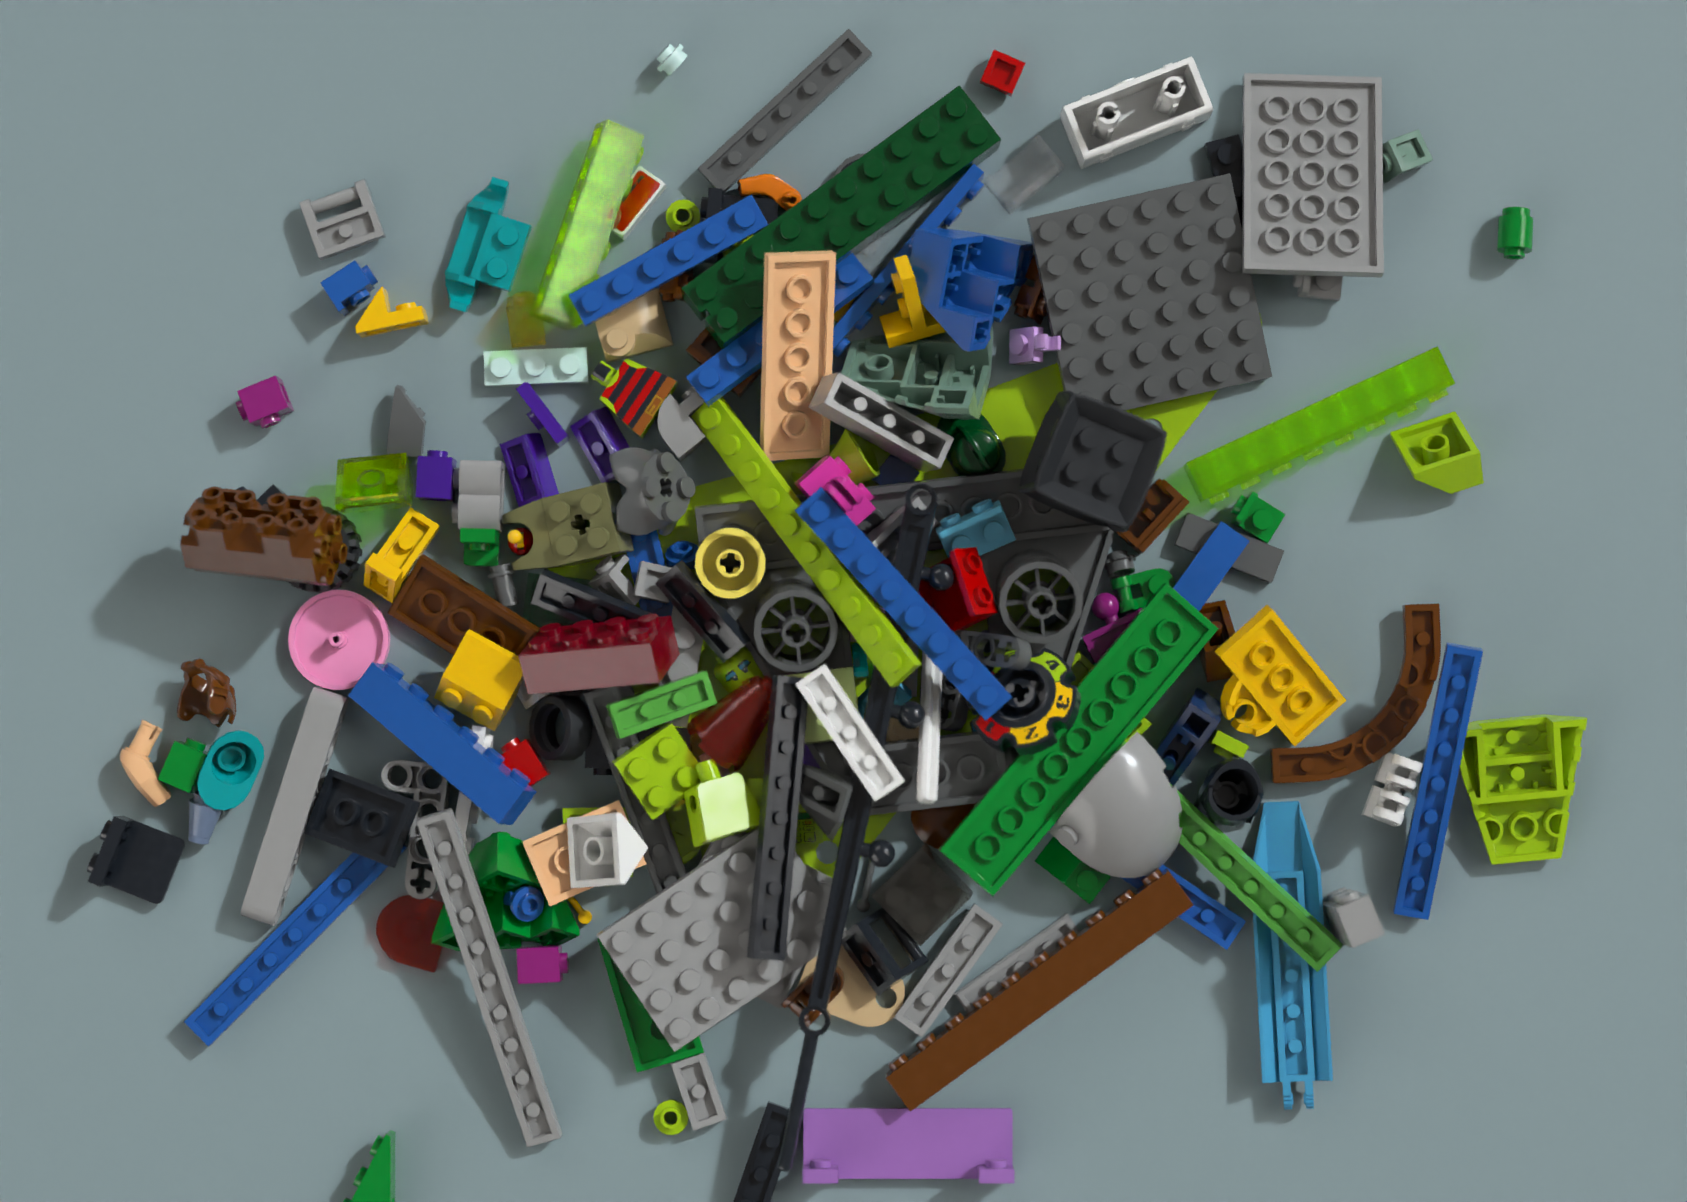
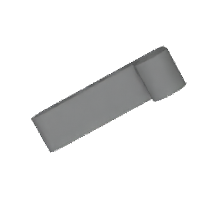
(424, 794)

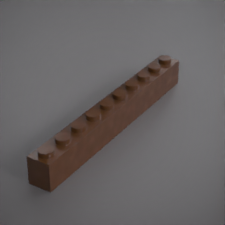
(1038, 989)

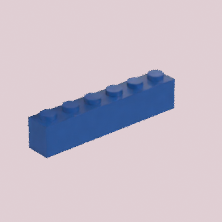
(442, 743)

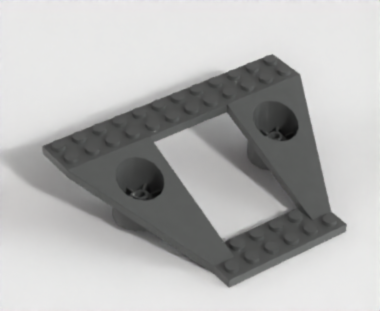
(1043, 541)

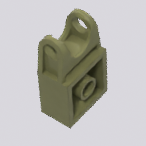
(561, 529)

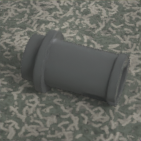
(503, 584)

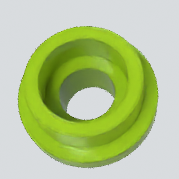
(682, 205)
(676, 1107)

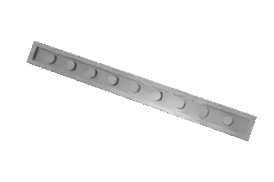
(489, 977)

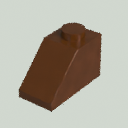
(1212, 665)

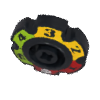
(1047, 706)

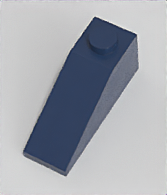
(1188, 733)

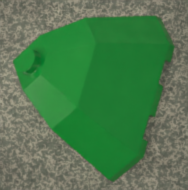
(501, 867)

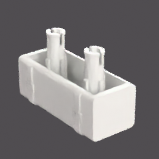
(1136, 112)

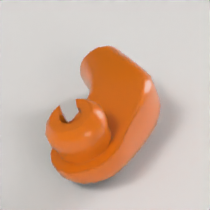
(772, 187)

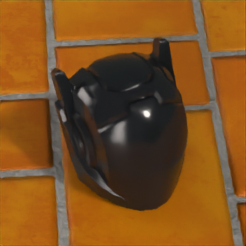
(1230, 793)

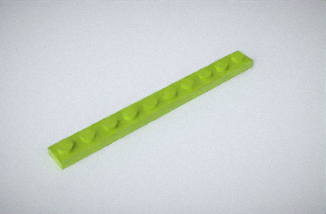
(828, 573)

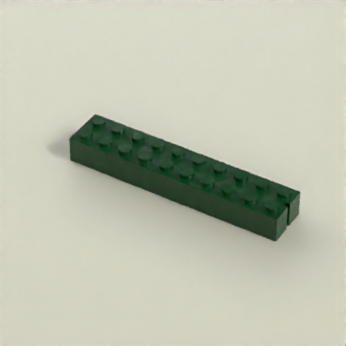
(848, 209)

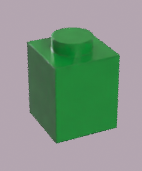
(184, 765)

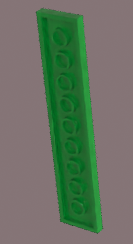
(1113, 702)

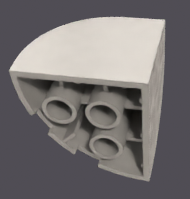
(1125, 815)

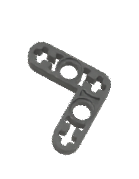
(975, 643)

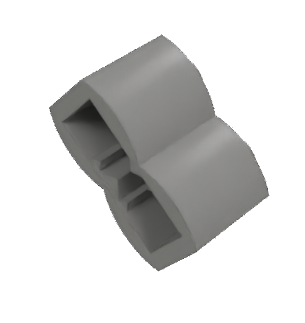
(480, 494)

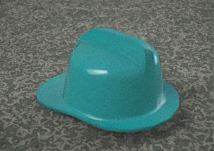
(230, 769)

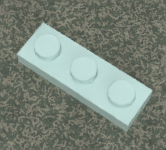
(536, 367)

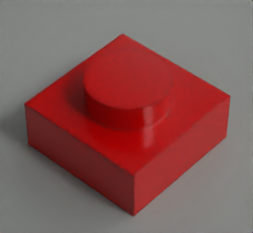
(1002, 73)

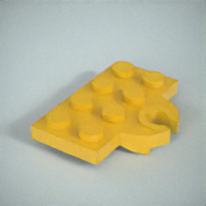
(1274, 681)

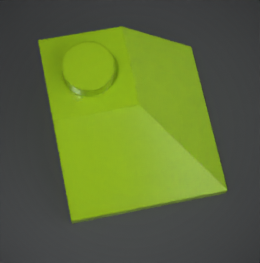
(1440, 453)

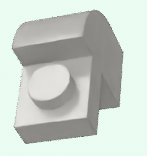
(677, 426)

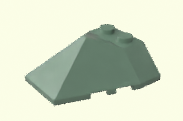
(923, 374)

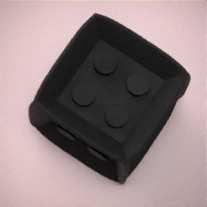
(1093, 461)

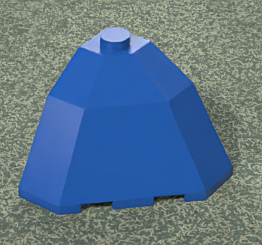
(967, 279)

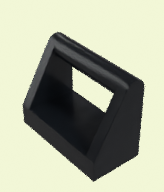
(873, 957)

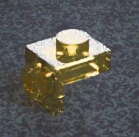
(523, 328)

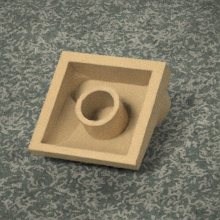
(634, 328)

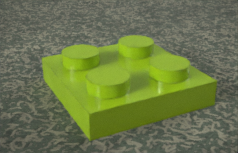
(659, 770)

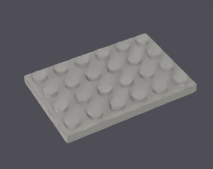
(1312, 175)
(692, 938)

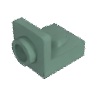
(1404, 155)

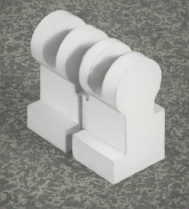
(1387, 803)

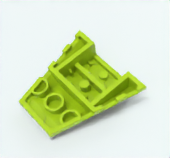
(1522, 783)

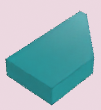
(859, 661)

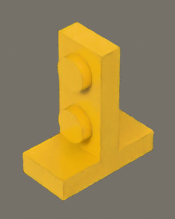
(912, 319)
(399, 554)

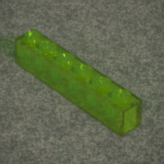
(588, 221)

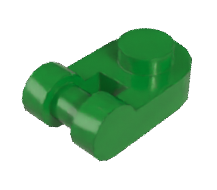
(1149, 583)

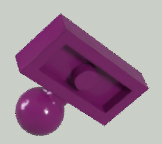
(1105, 607)

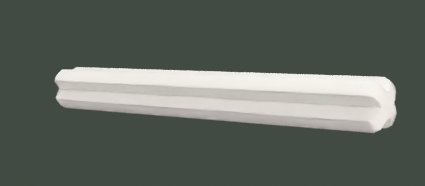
(929, 733)

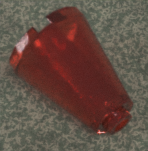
(734, 723)

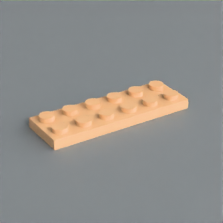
(796, 352)

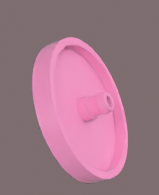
(338, 638)

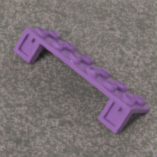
(907, 1144)

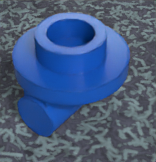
(681, 551)
(525, 903)

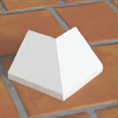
(602, 850)

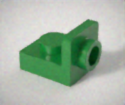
(1256, 517)
(480, 546)

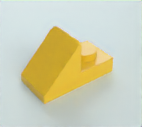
(379, 318)

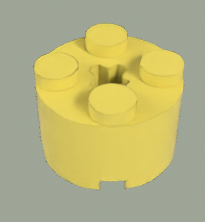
(714, 575)

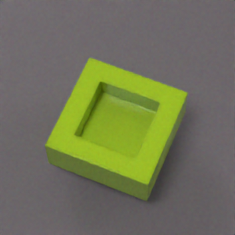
(1227, 746)

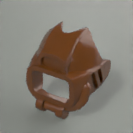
(207, 697)

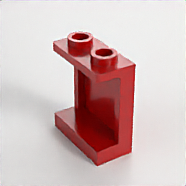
(970, 595)

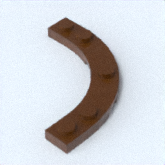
(1390, 724)

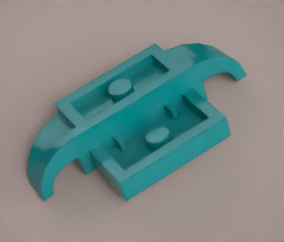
(486, 247)

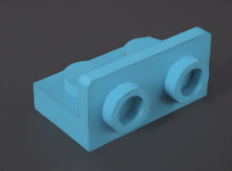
(983, 528)

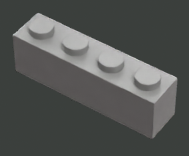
(881, 422)

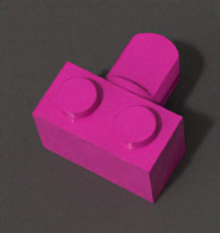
(833, 478)

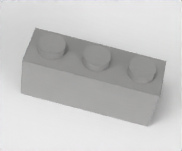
(1352, 917)

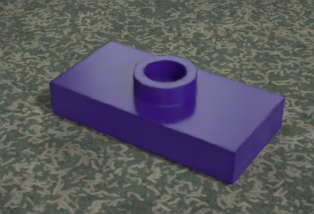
(541, 415)

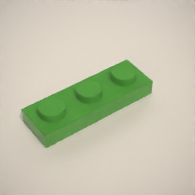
(661, 704)

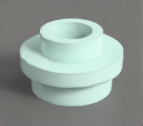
(671, 58)

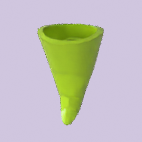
(856, 455)

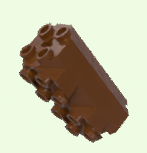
(273, 541)

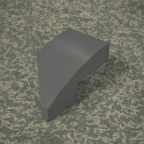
(405, 426)

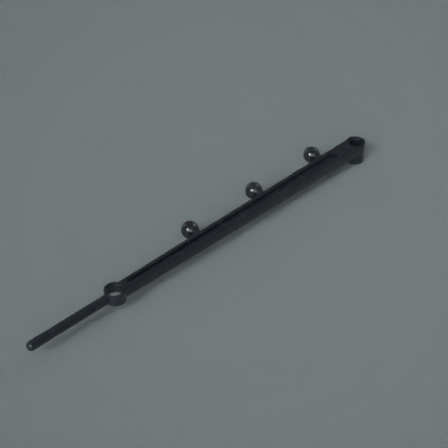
(879, 709)

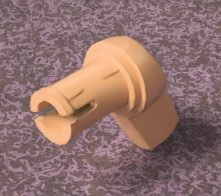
(140, 769)

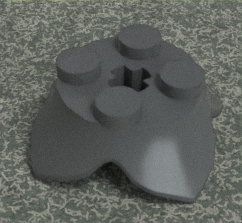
(655, 490)

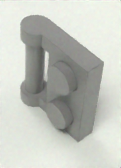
(344, 230)

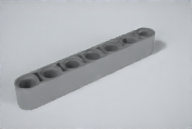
(294, 806)

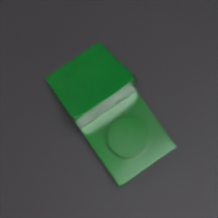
(1071, 871)

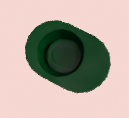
(974, 447)

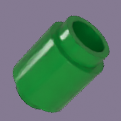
(1515, 232)

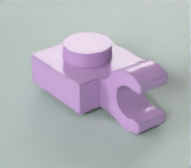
(1029, 343)

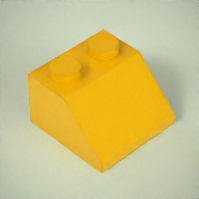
(481, 680)

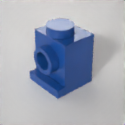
(349, 286)

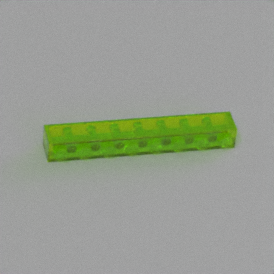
(1319, 424)

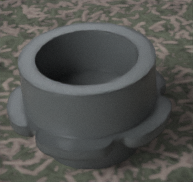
(1119, 564)

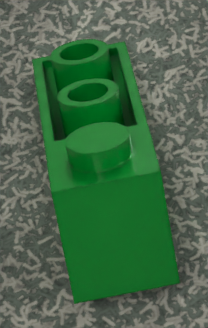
(377, 1180)

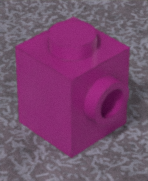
(264, 402)
(541, 964)

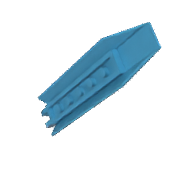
(1289, 991)

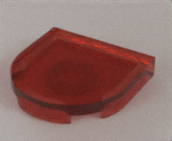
(407, 931)

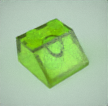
(373, 483)

